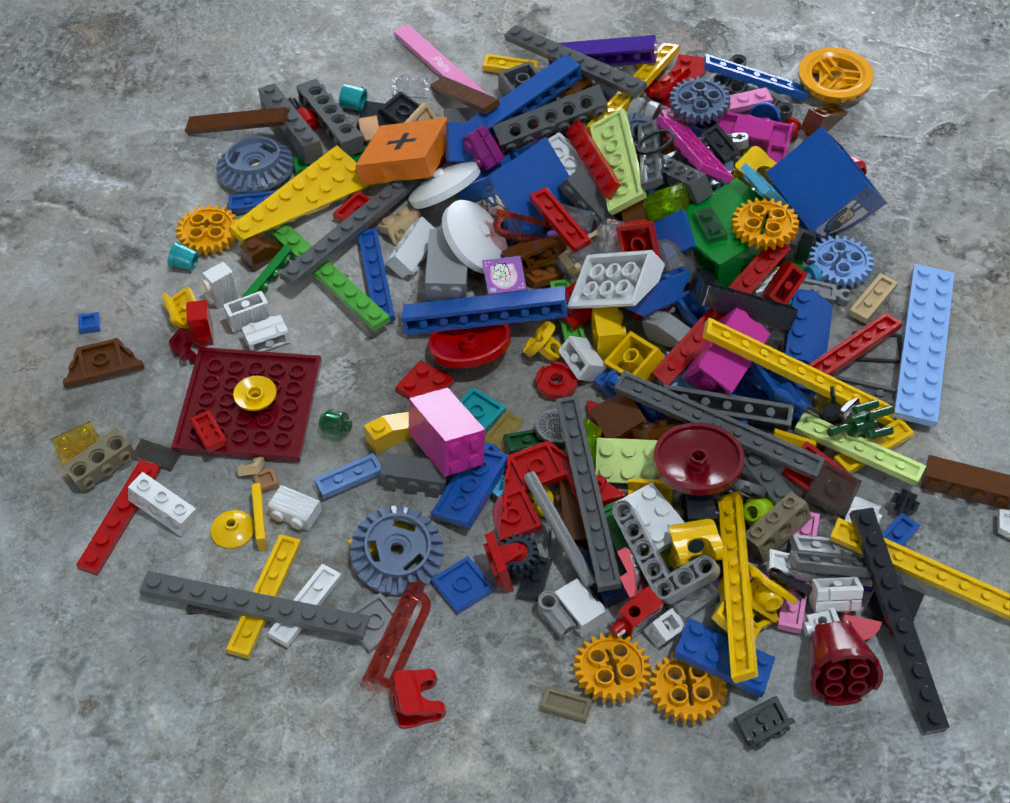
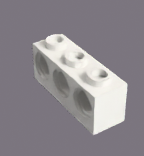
(161, 504)

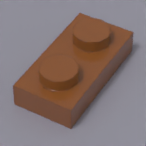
(543, 275)

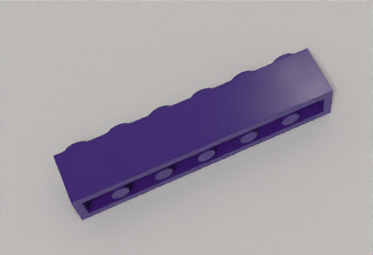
(618, 50)

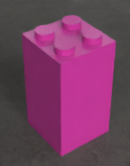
(718, 368)
(446, 431)

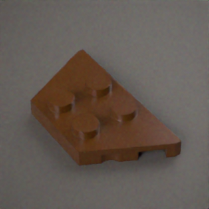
(101, 362)

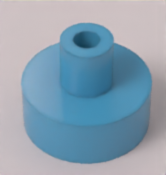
(813, 272)

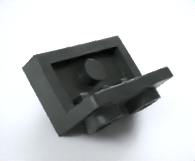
(800, 246)
(763, 721)

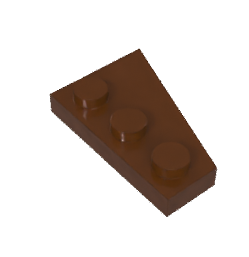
(655, 430)

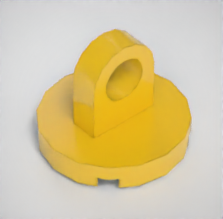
(543, 342)

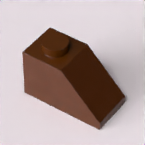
(258, 252)

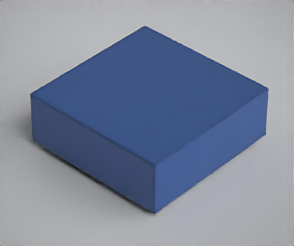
(89, 323)

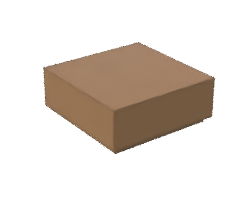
(267, 480)

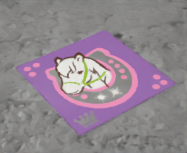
(504, 275)

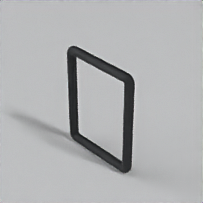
(880, 360)

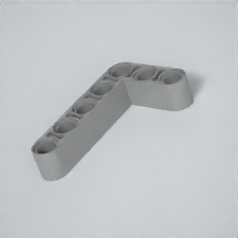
(654, 559)

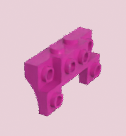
(762, 133)

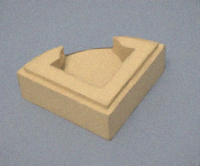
(253, 468)

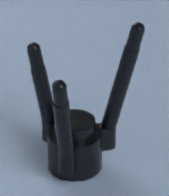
(831, 412)

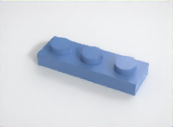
(348, 476)

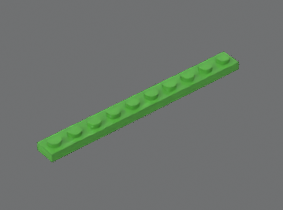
(334, 280)

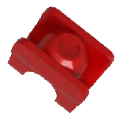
(409, 704)

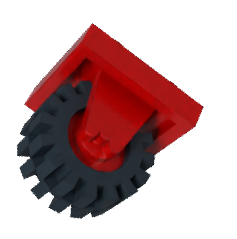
(511, 558)

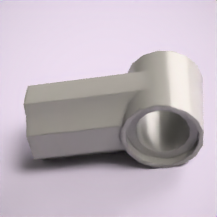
(555, 615)

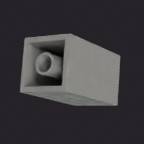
(445, 273)

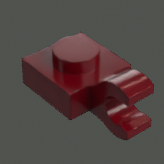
(181, 343)

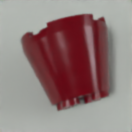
(841, 664)

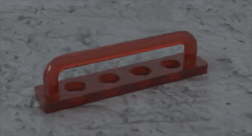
(511, 234)
(394, 632)

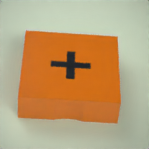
(403, 151)

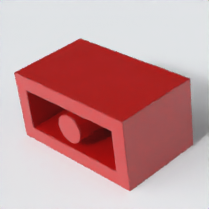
(784, 283)
(199, 323)

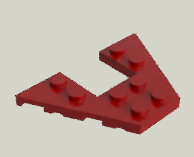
(550, 467)

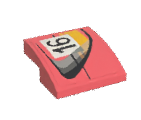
(634, 578)

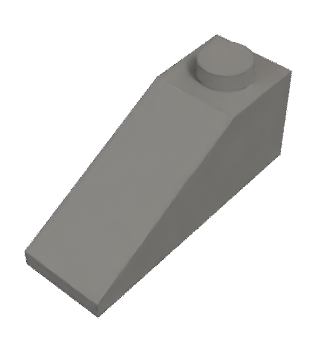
(664, 328)

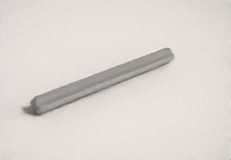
(560, 529)

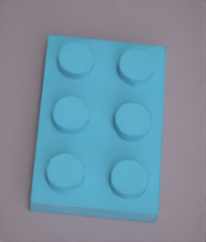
(761, 185)

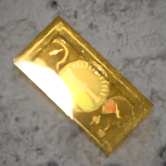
(506, 424)

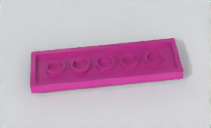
(695, 150)

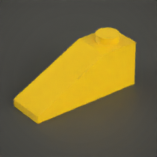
(387, 431)

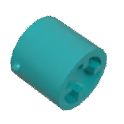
(353, 97)

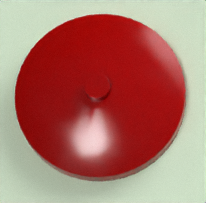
(469, 346)

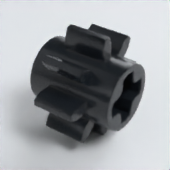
(905, 501)

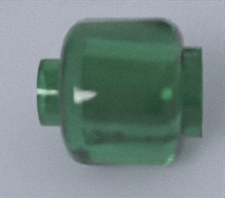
(335, 423)

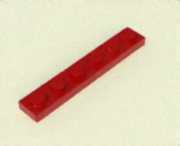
(593, 159)
(857, 344)
(114, 524)

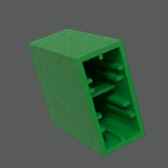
(728, 257)

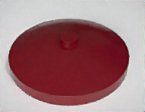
(698, 459)

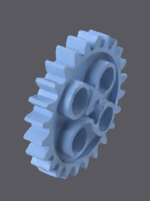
(842, 261)

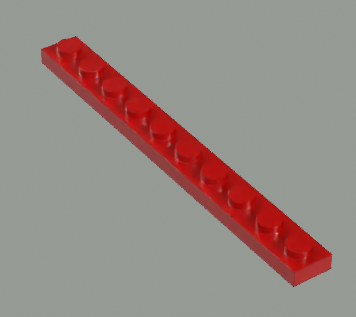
(692, 342)

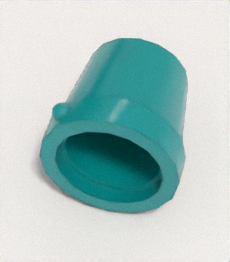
(182, 257)

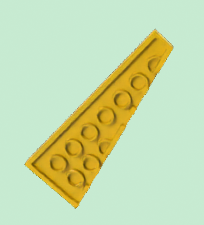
(315, 188)

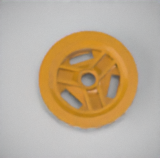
(853, 71)

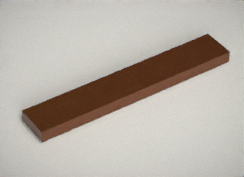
(465, 95)
(237, 120)

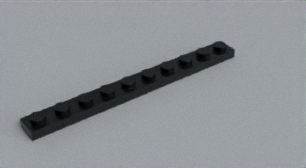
(899, 621)

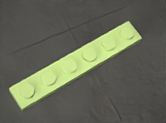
(861, 450)

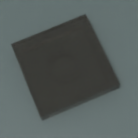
(833, 490)

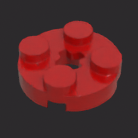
(551, 390)

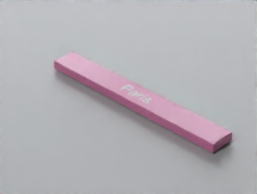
(432, 56)

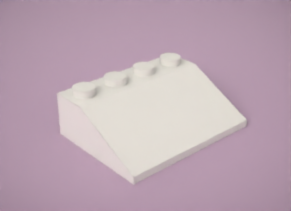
(616, 279)

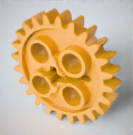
(779, 227)
(206, 229)
(591, 672)
(666, 689)

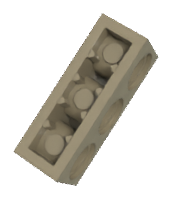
(99, 460)
(777, 525)

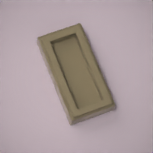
(565, 705)

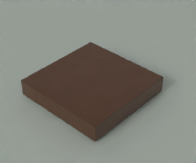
(617, 416)

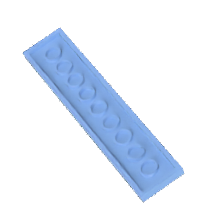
(924, 346)

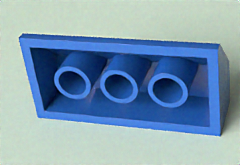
(811, 327)

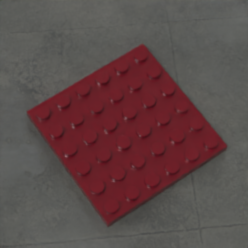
(269, 433)

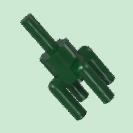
(864, 422)

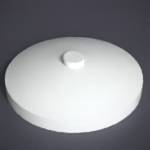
(444, 184)
(471, 234)

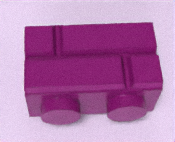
(483, 148)

